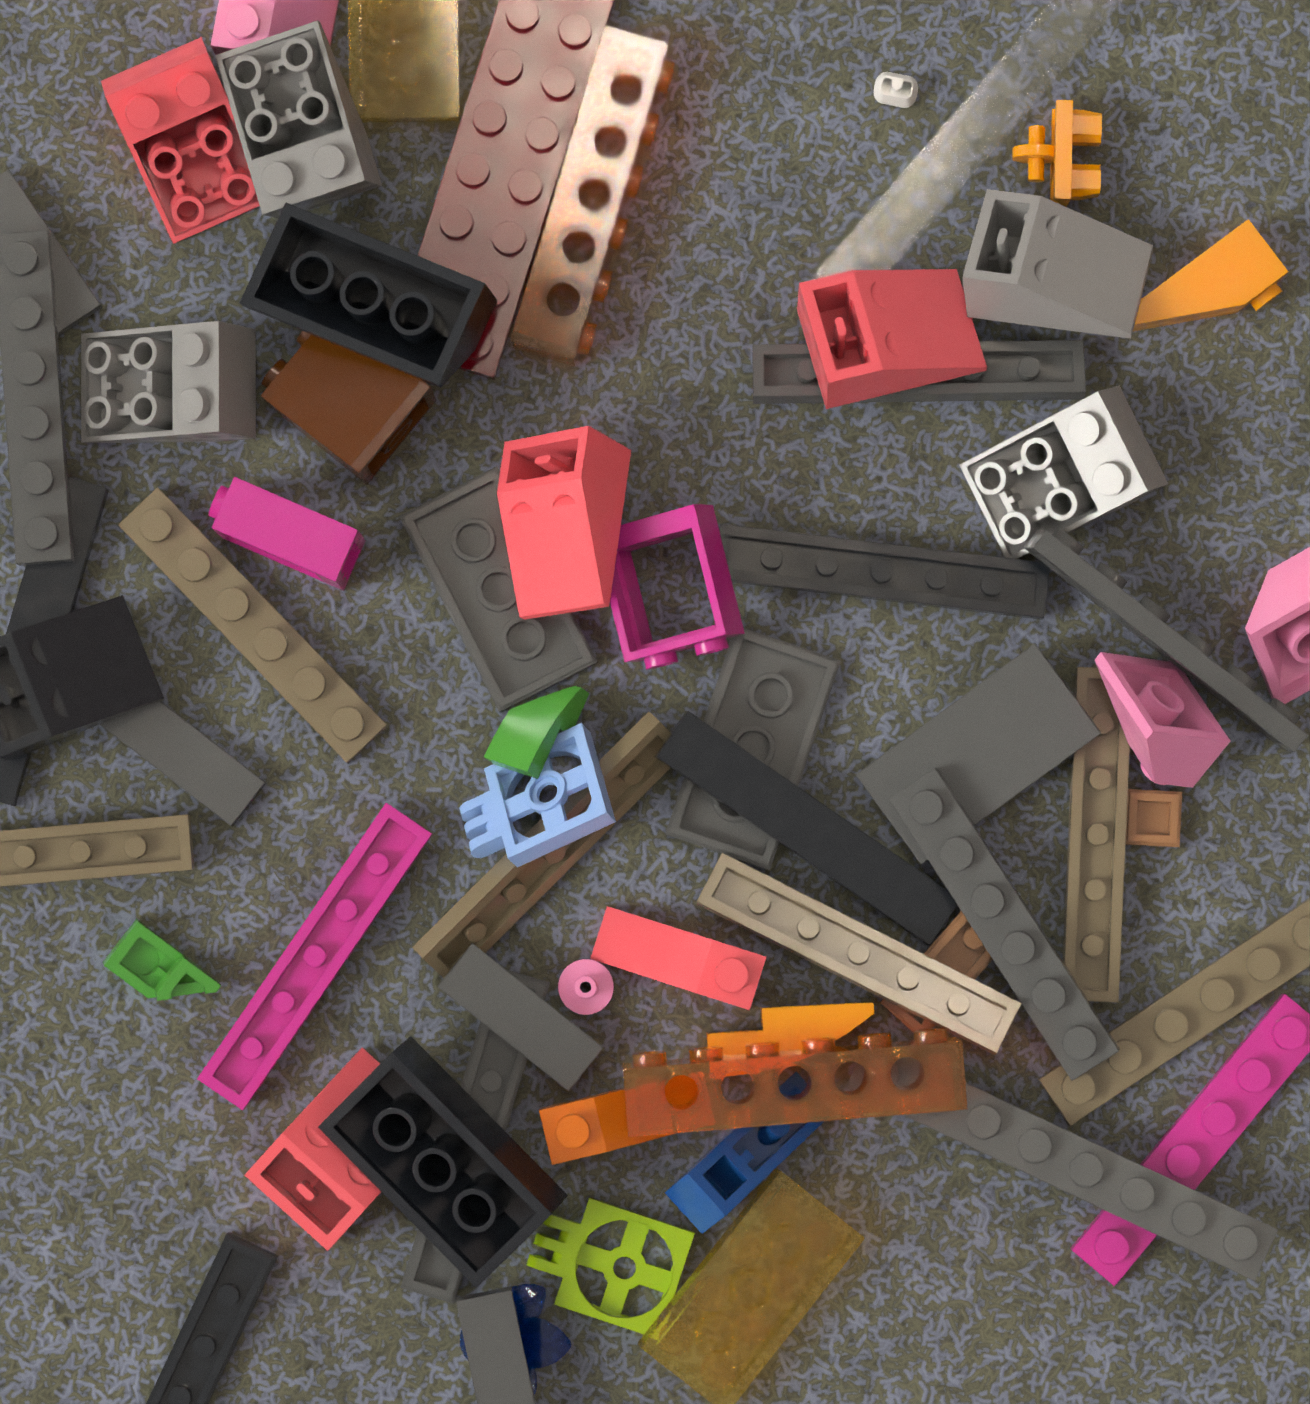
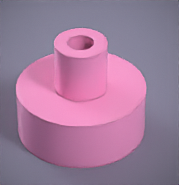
(593, 973)

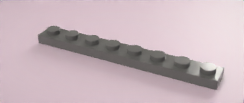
(1096, 1175)

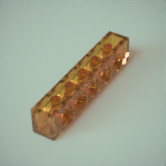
(618, 59)
(937, 1088)

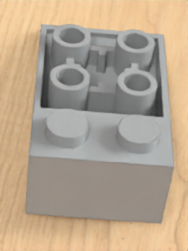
(297, 121)
(1053, 268)
(169, 384)
(1064, 471)

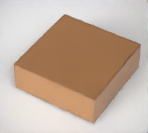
(1153, 818)

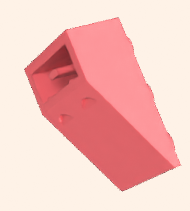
(183, 139)
(886, 332)
(562, 518)
(309, 1173)

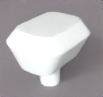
(895, 89)

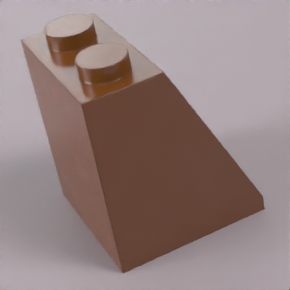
(347, 403)

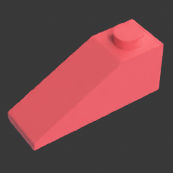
(678, 958)

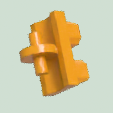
(1068, 129)

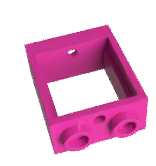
(286, 532)
(627, 598)

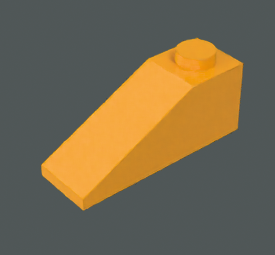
(1216, 283)

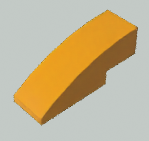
(792, 1024)

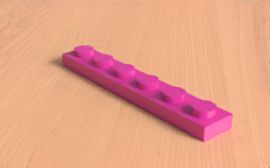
(314, 956)
(1207, 1128)

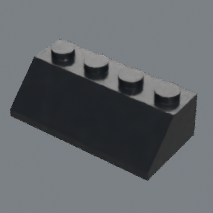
(369, 296)
(443, 1161)

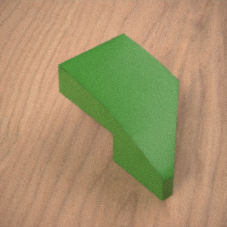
(531, 729)
(156, 966)

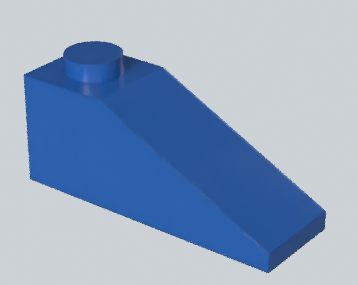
(737, 1165)

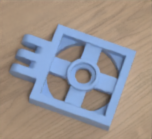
(492, 814)

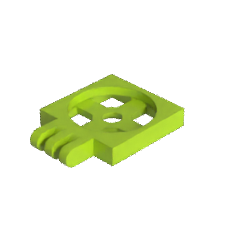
(572, 1250)

